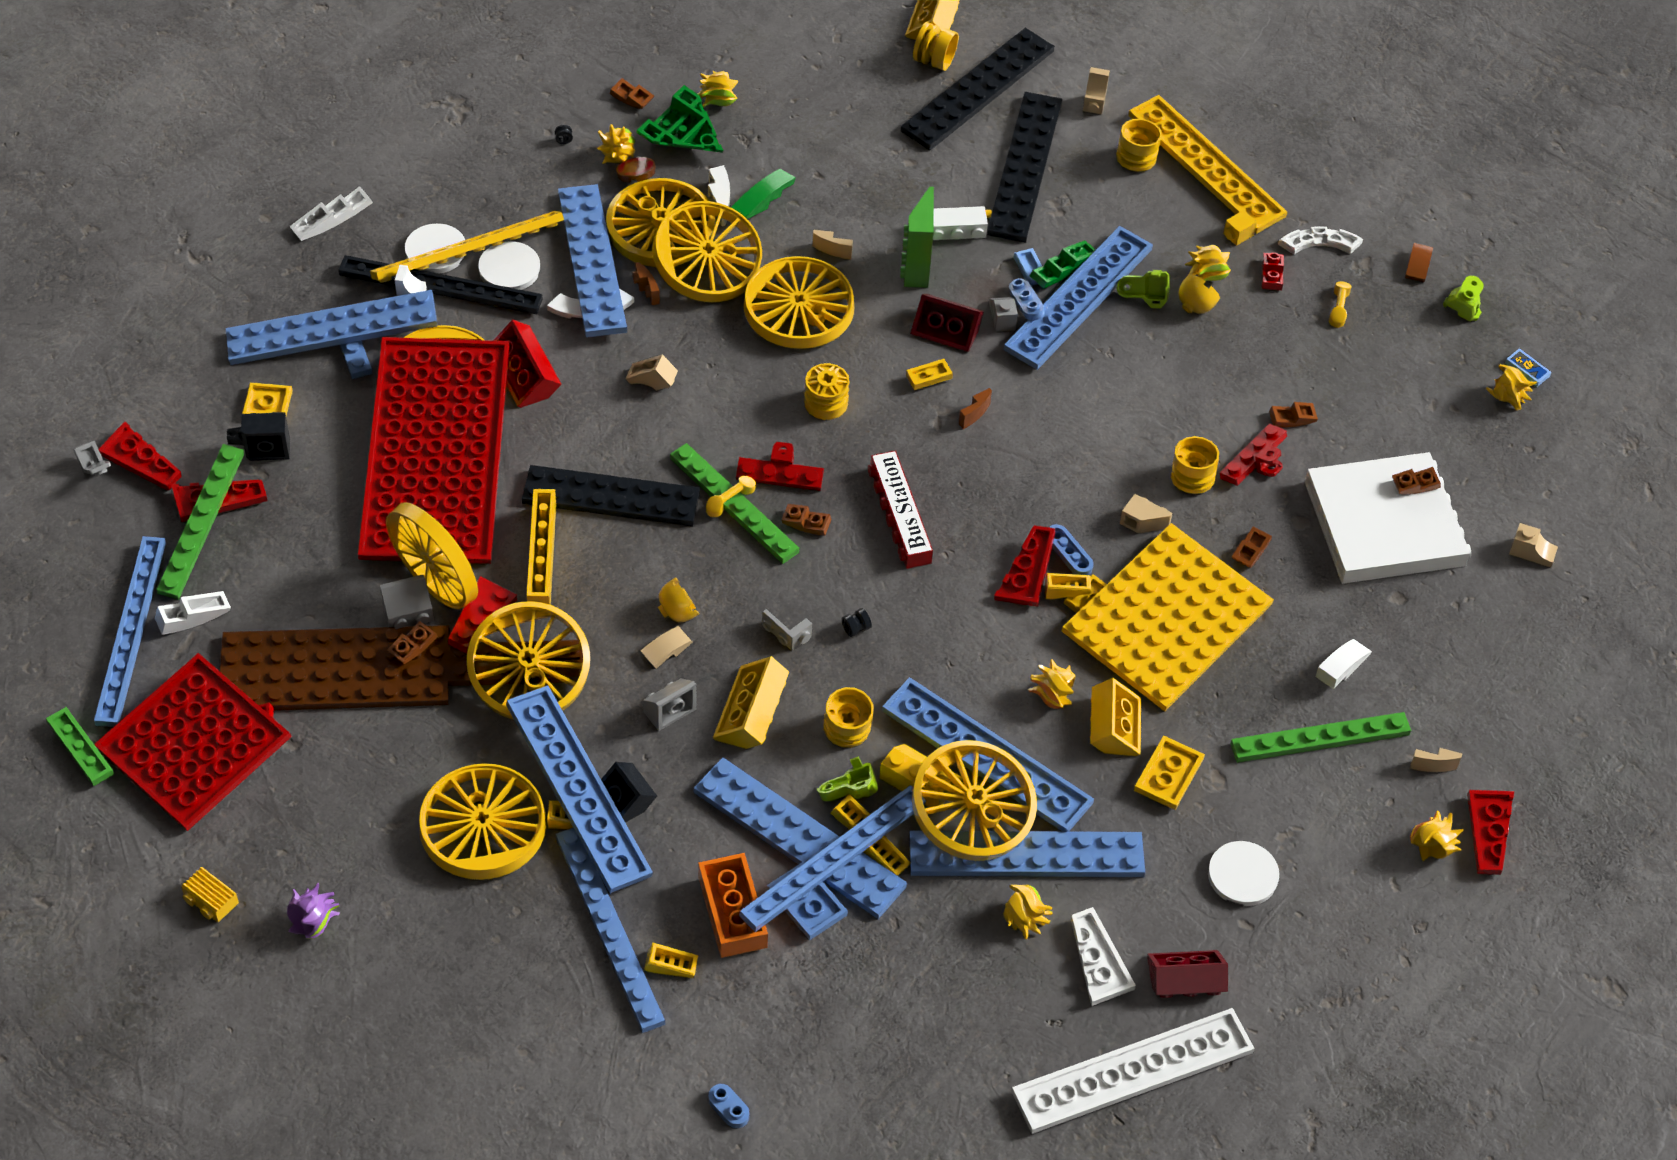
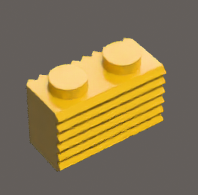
(209, 895)

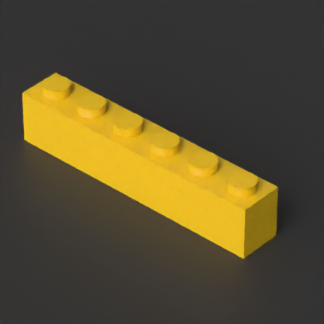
(541, 546)

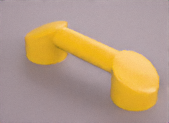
(1338, 313)
(714, 505)

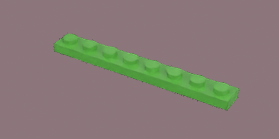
(738, 506)
(200, 522)
(1320, 737)

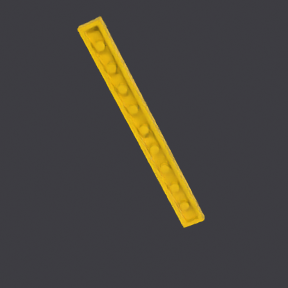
(476, 244)

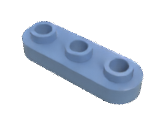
(1026, 299)
(1078, 558)

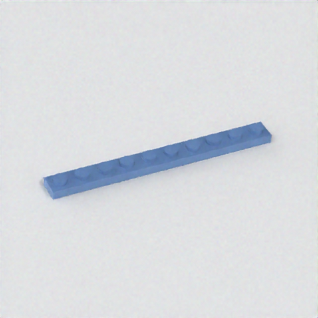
(130, 632)
(829, 860)
(611, 932)

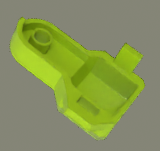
(1149, 287)
(1466, 298)
(857, 782)

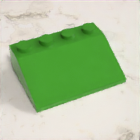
(918, 243)

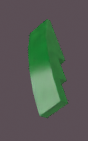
(762, 193)
(1063, 264)

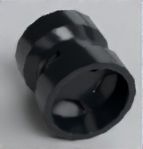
(858, 621)

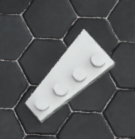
(1100, 961)

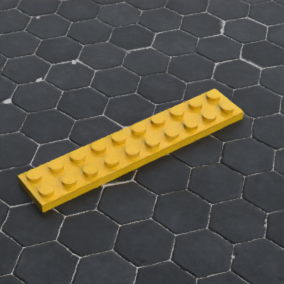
(1209, 164)

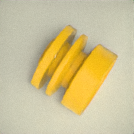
(935, 46)
(1138, 144)
(826, 391)
(1195, 465)
(848, 717)

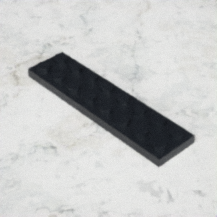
(615, 495)

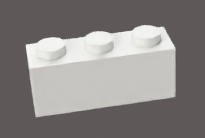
(960, 223)

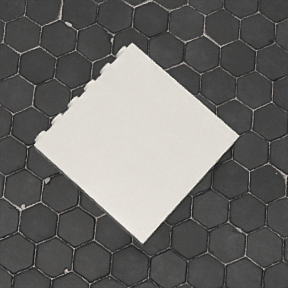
(1378, 530)

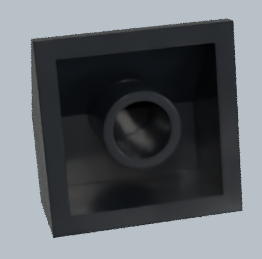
(628, 790)

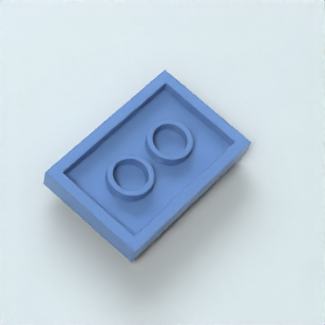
(815, 910)

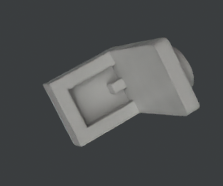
(91, 459)
(791, 638)

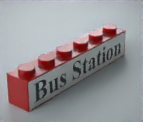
(900, 510)

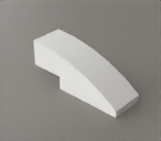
(719, 188)
(191, 612)
(1342, 663)

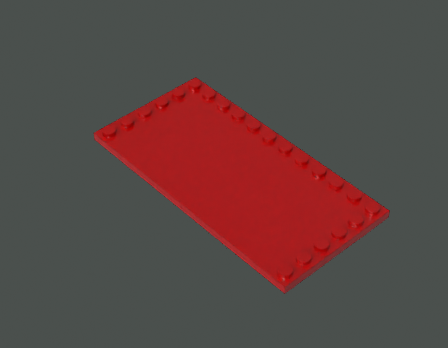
(436, 440)

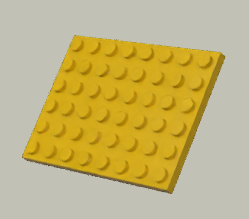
(1167, 616)

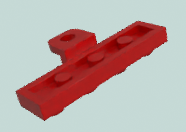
(1257, 455)
(781, 470)

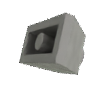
(1003, 313)

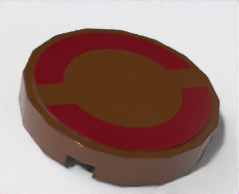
(636, 169)

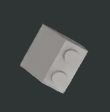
(406, 602)
(670, 703)

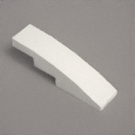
(334, 213)

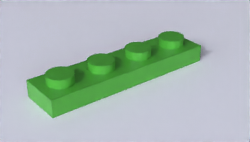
(80, 746)

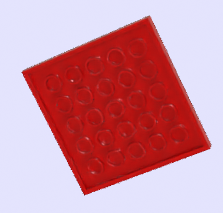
(192, 741)

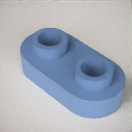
(726, 1105)

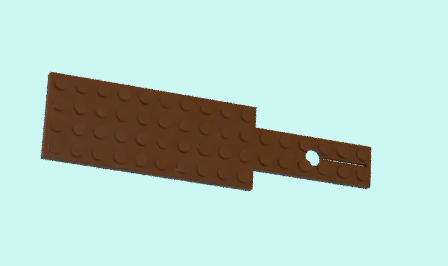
(356, 669)

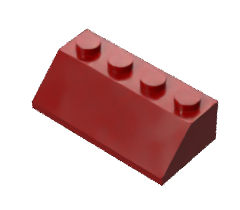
(529, 370)

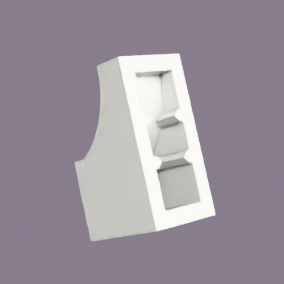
(407, 283)

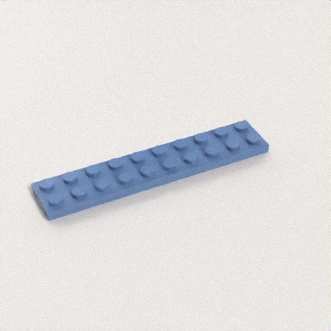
(592, 261)
(1078, 297)
(331, 327)
(943, 723)
(579, 789)
(796, 835)
(1036, 855)

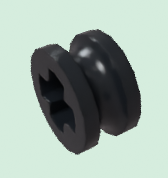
(563, 134)

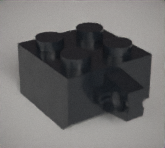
(263, 436)

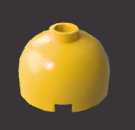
(1196, 295)
(676, 602)

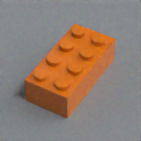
(726, 891)

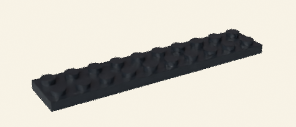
(977, 89)
(1024, 167)

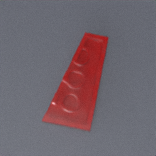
(134, 454)
(239, 495)
(1028, 570)
(489, 599)
(1490, 827)

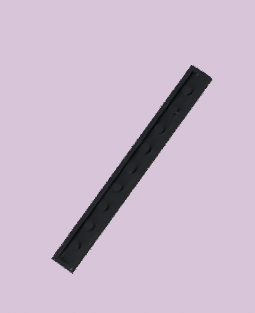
(451, 286)

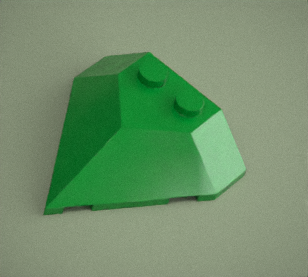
(683, 124)

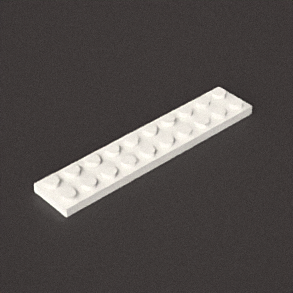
(1132, 1070)

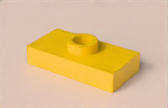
(929, 374)

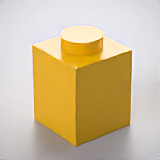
(1240, 227)

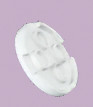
(431, 238)
(509, 265)
(1243, 873)

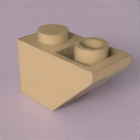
(1144, 515)

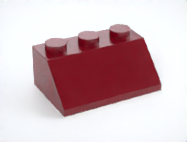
(946, 322)
(1188, 973)

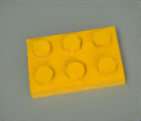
(1169, 772)

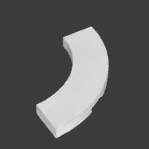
(1320, 236)
(570, 307)

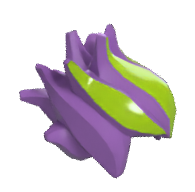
(311, 912)

